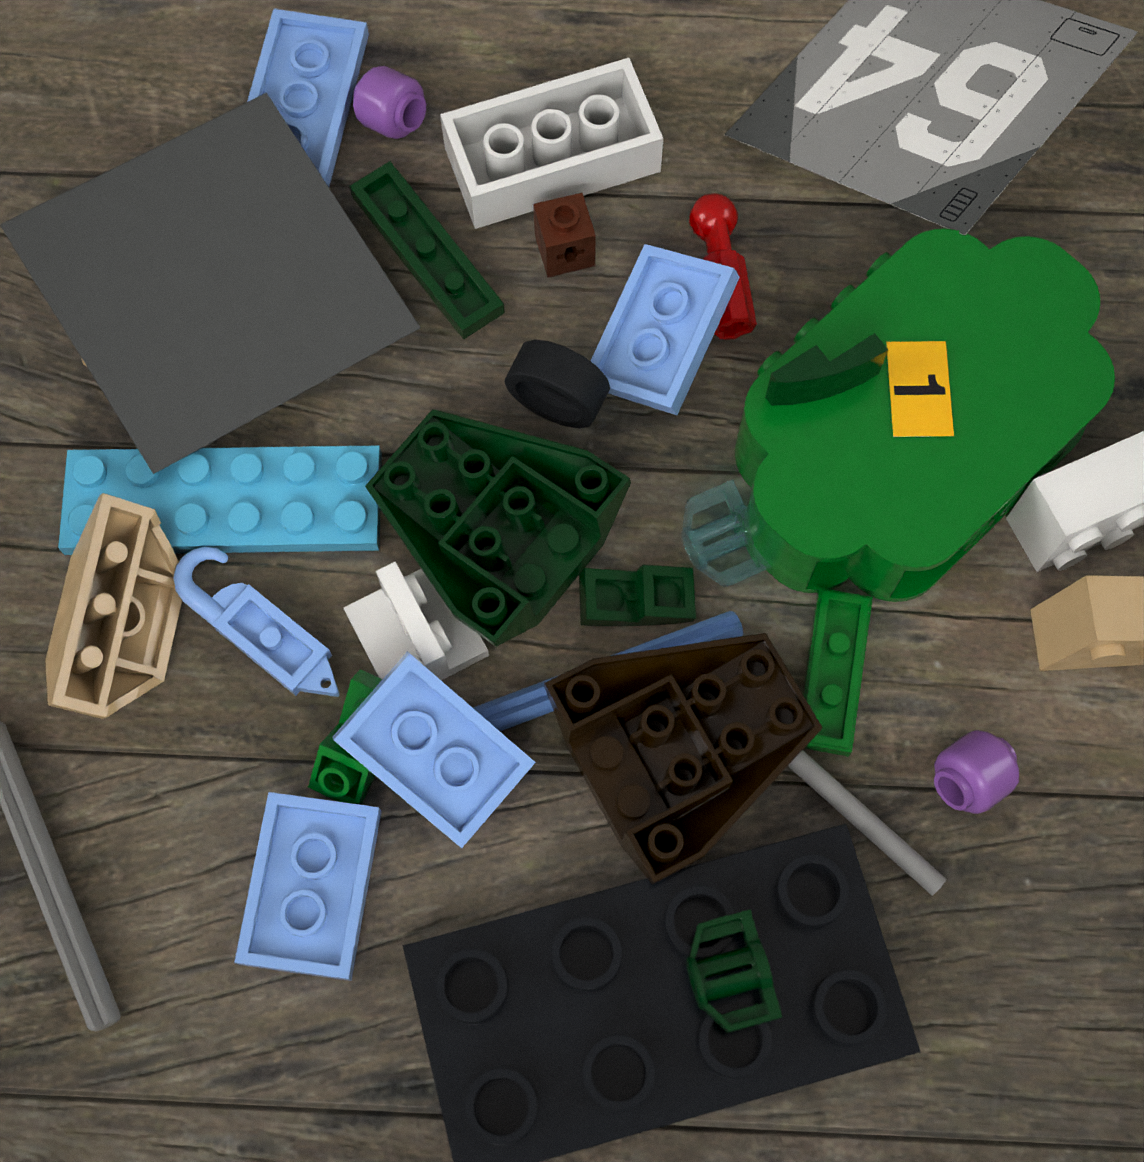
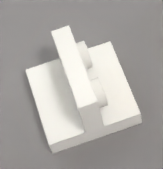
(414, 619)

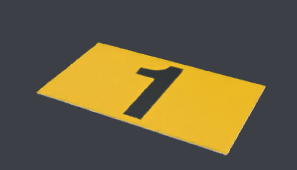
(919, 389)

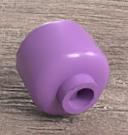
(389, 102)
(976, 772)

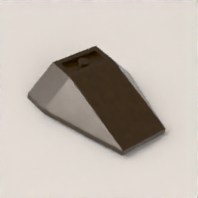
(681, 740)

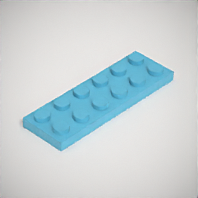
(236, 497)

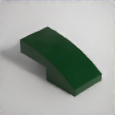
(816, 378)
(637, 597)

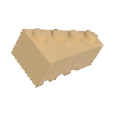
(1091, 624)

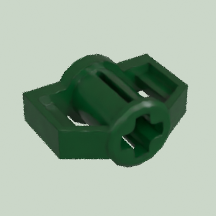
(750, 957)

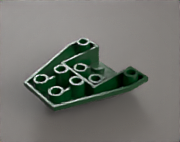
(497, 517)

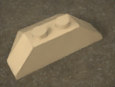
(114, 612)

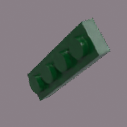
(427, 250)

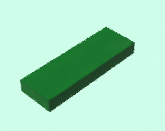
(836, 667)

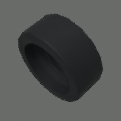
(557, 383)

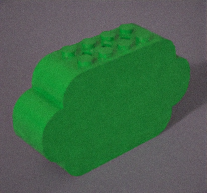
(897, 513)

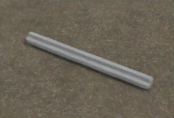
(54, 892)

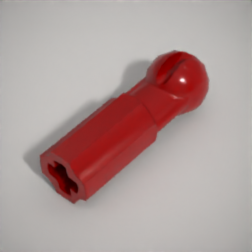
(713, 222)

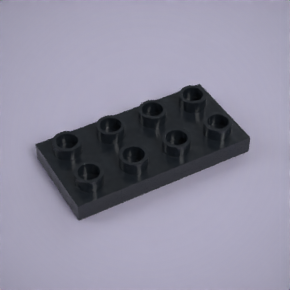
(586, 1017)

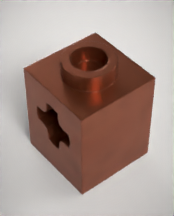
(562, 225)

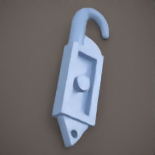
(258, 628)

